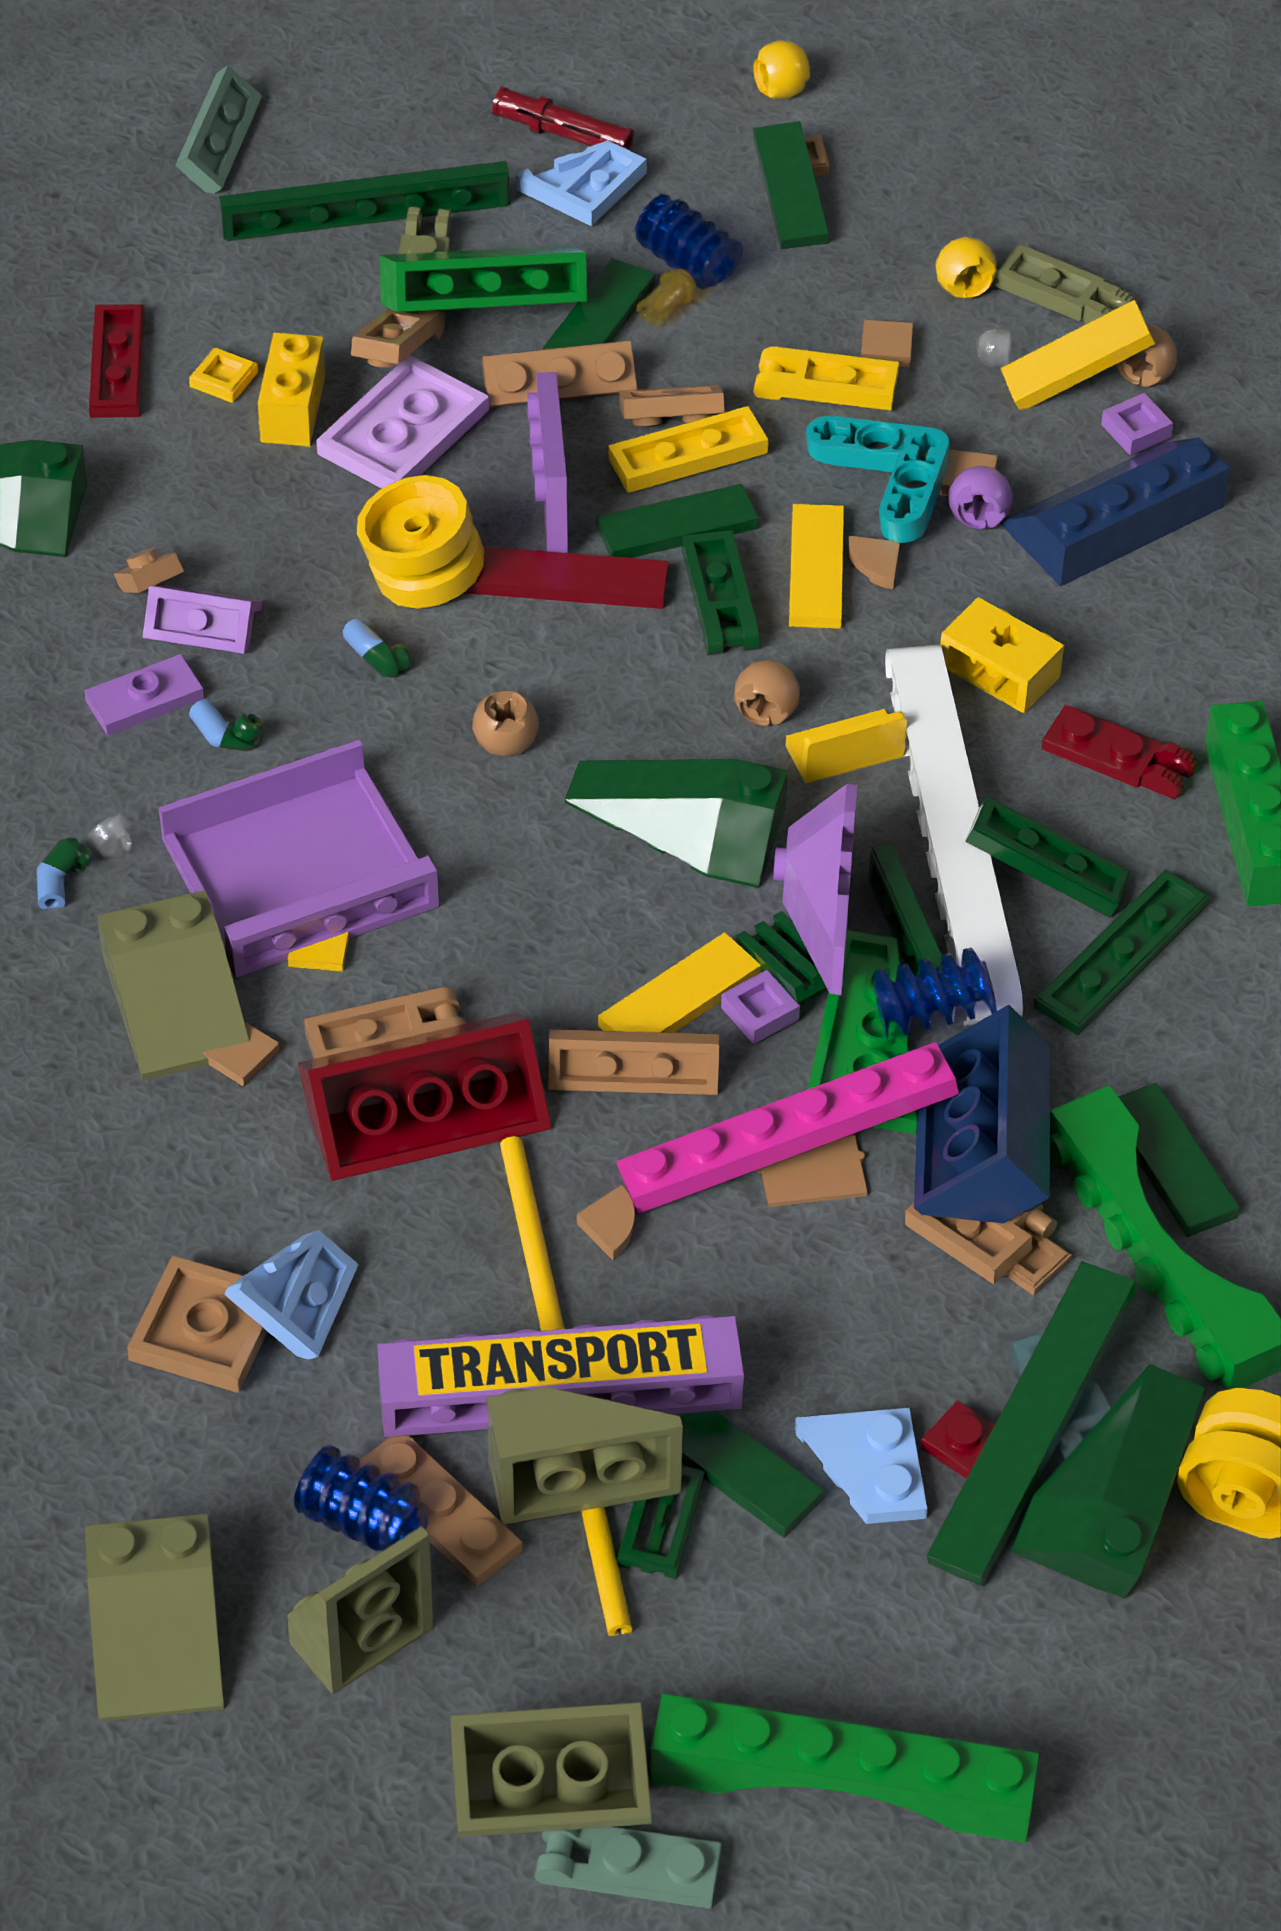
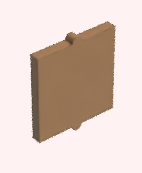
(816, 1174)

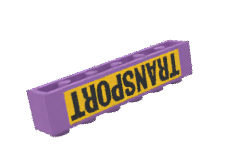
(639, 1364)

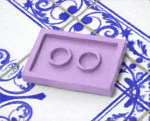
(403, 424)

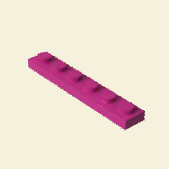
(787, 1127)

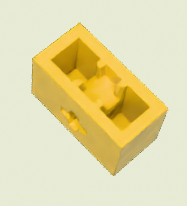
(291, 389)
(1001, 654)

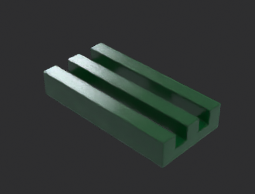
(788, 944)
(650, 1560)

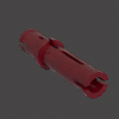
(545, 116)

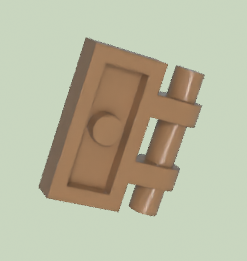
(983, 1246)

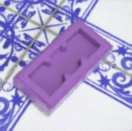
(144, 694)

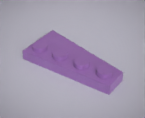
(549, 459)

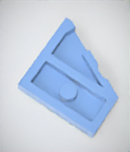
(585, 182)
(297, 1292)
(871, 1460)

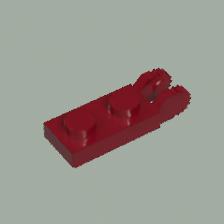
(1119, 752)

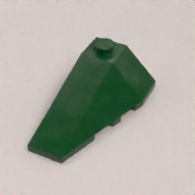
(40, 495)
(700, 810)
(1111, 1491)

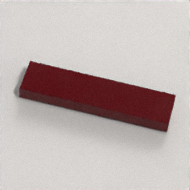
(572, 578)

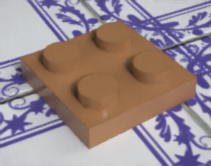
(197, 1328)

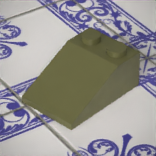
(171, 982)
(577, 1453)
(366, 1613)
(153, 1617)

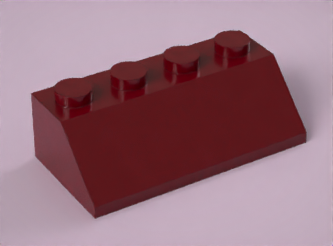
(425, 1095)

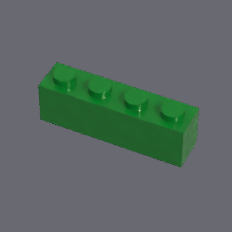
(483, 278)
(1249, 794)

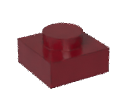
(958, 1438)

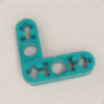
(901, 458)

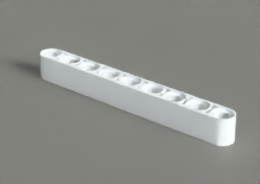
(947, 809)

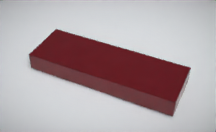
(117, 361)

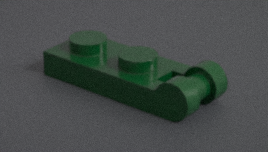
(720, 591)

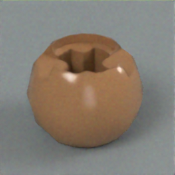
(1153, 363)
(766, 692)
(505, 723)

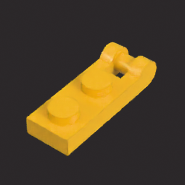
(826, 378)

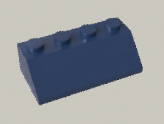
(1121, 509)
(990, 1144)

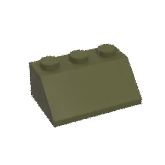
(550, 1769)

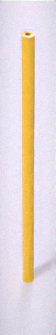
(550, 1318)

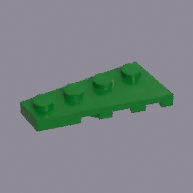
(851, 1025)

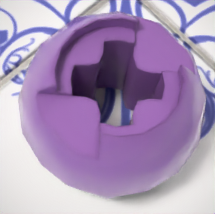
(966, 503)

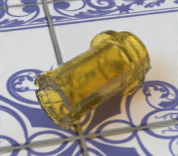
(674, 289)

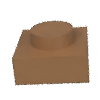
(147, 569)

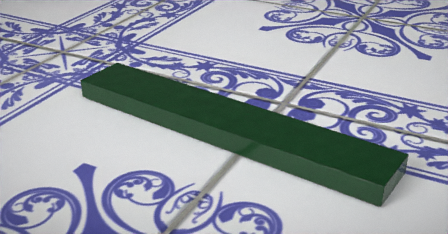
(363, 201)
(1031, 1424)

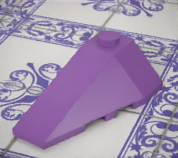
(818, 880)

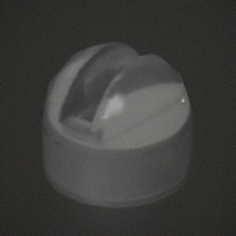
(995, 347)
(112, 836)

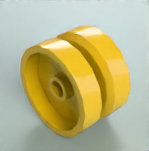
(420, 541)
(1236, 1462)

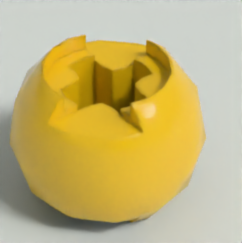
(781, 70)
(966, 267)

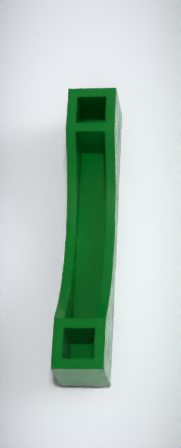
(1227, 1324)
(741, 1748)

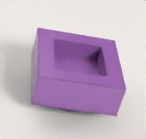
(1137, 424)
(760, 1007)

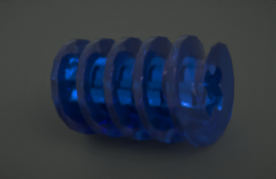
(687, 241)
(933, 991)
(359, 1500)

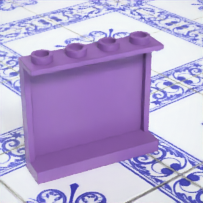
(297, 857)

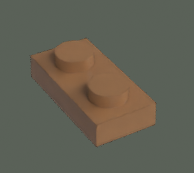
(691, 402)

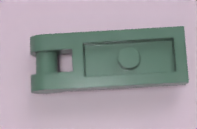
(632, 1864)

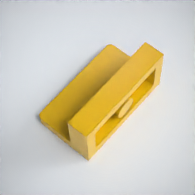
(848, 744)

